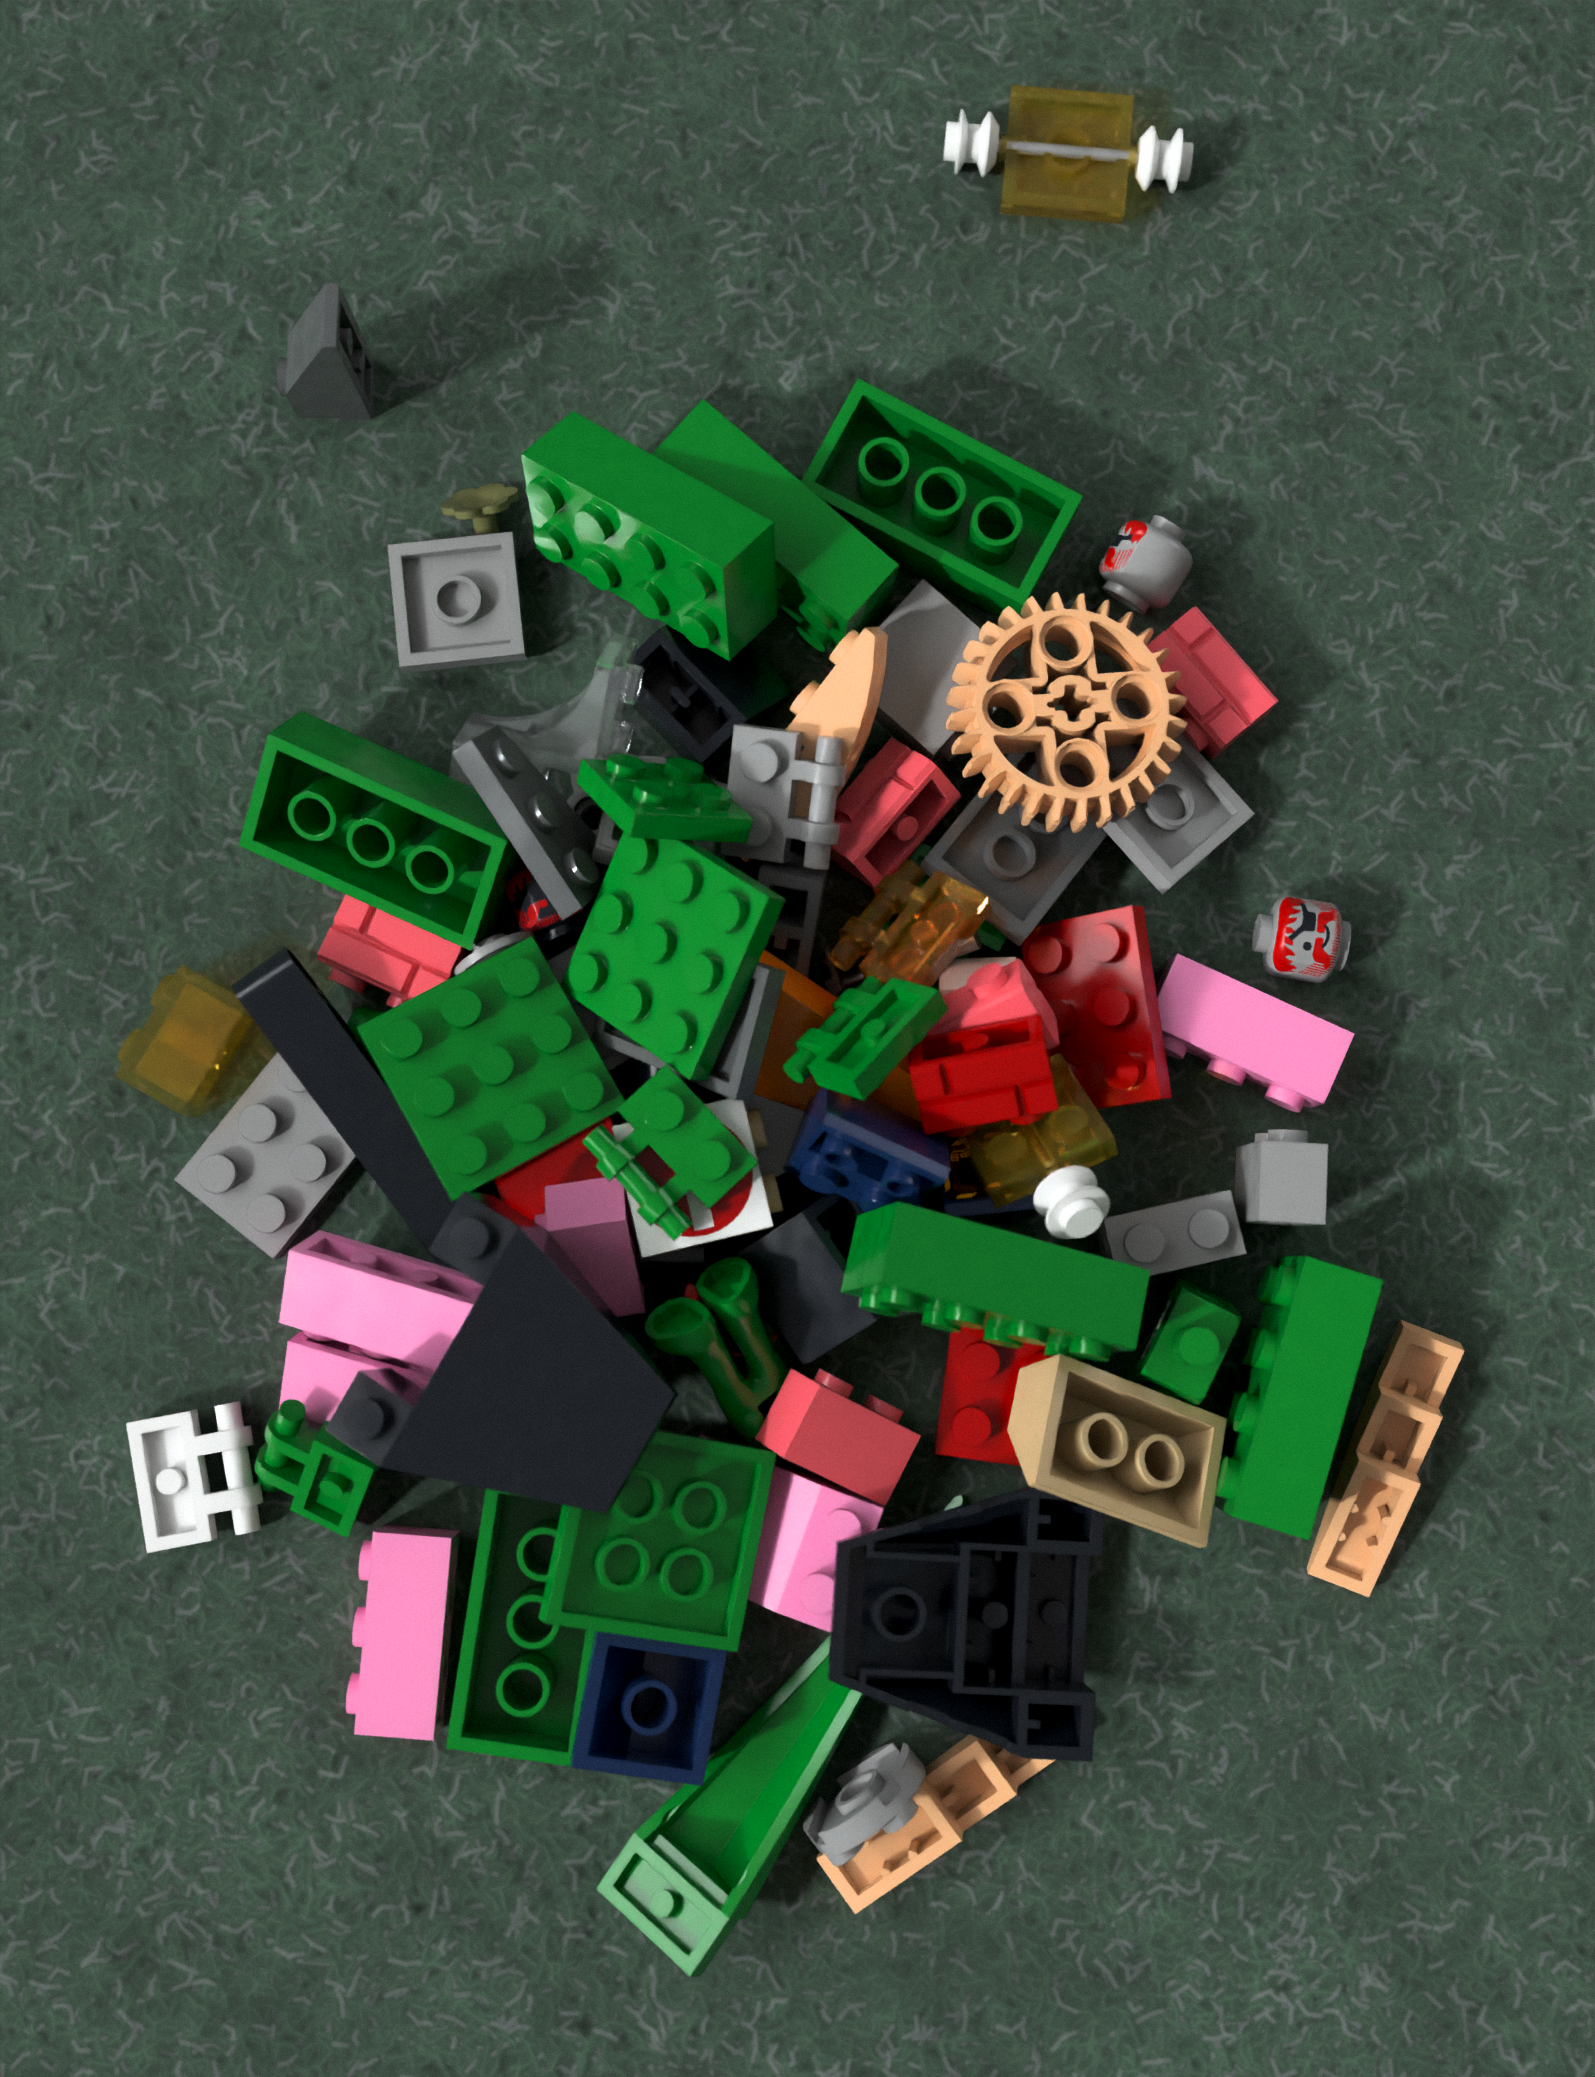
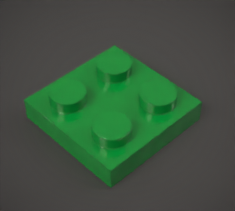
(663, 799)

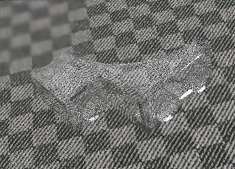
(582, 727)

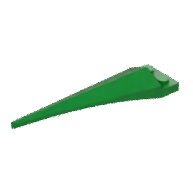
(714, 1844)

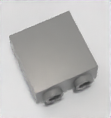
(922, 652)

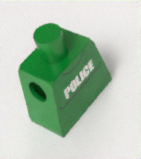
(1184, 1342)

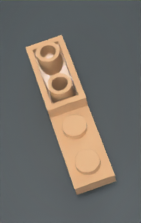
(841, 704)

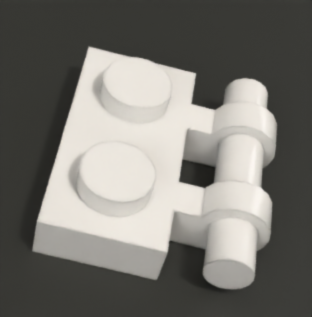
(174, 1477)

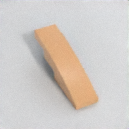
(1384, 1458)
(955, 1795)

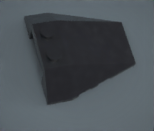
(975, 1620)

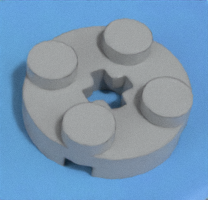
(872, 1797)

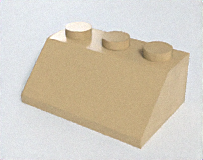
(1117, 1447)

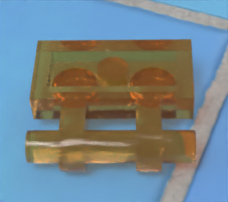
(923, 938)

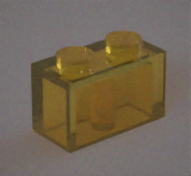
(184, 1041)

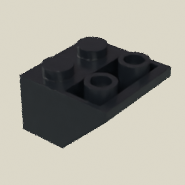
(700, 696)
(802, 1276)

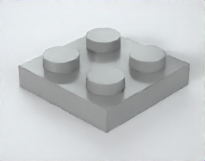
(457, 602)

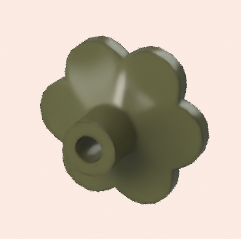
(481, 505)

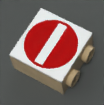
(737, 1213)

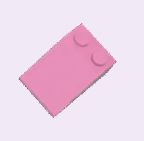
(799, 1543)

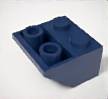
(866, 1152)

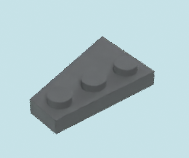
(535, 819)

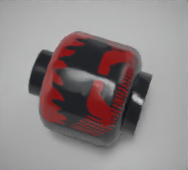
(536, 914)

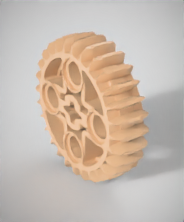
(1082, 694)

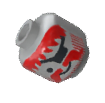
(1146, 564)
(1302, 939)

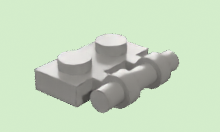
(764, 784)

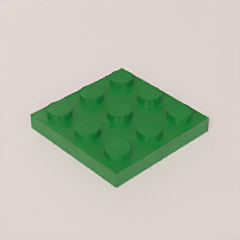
(672, 949)
(491, 1068)
(672, 1549)

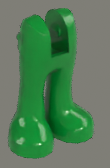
(689, 1331)

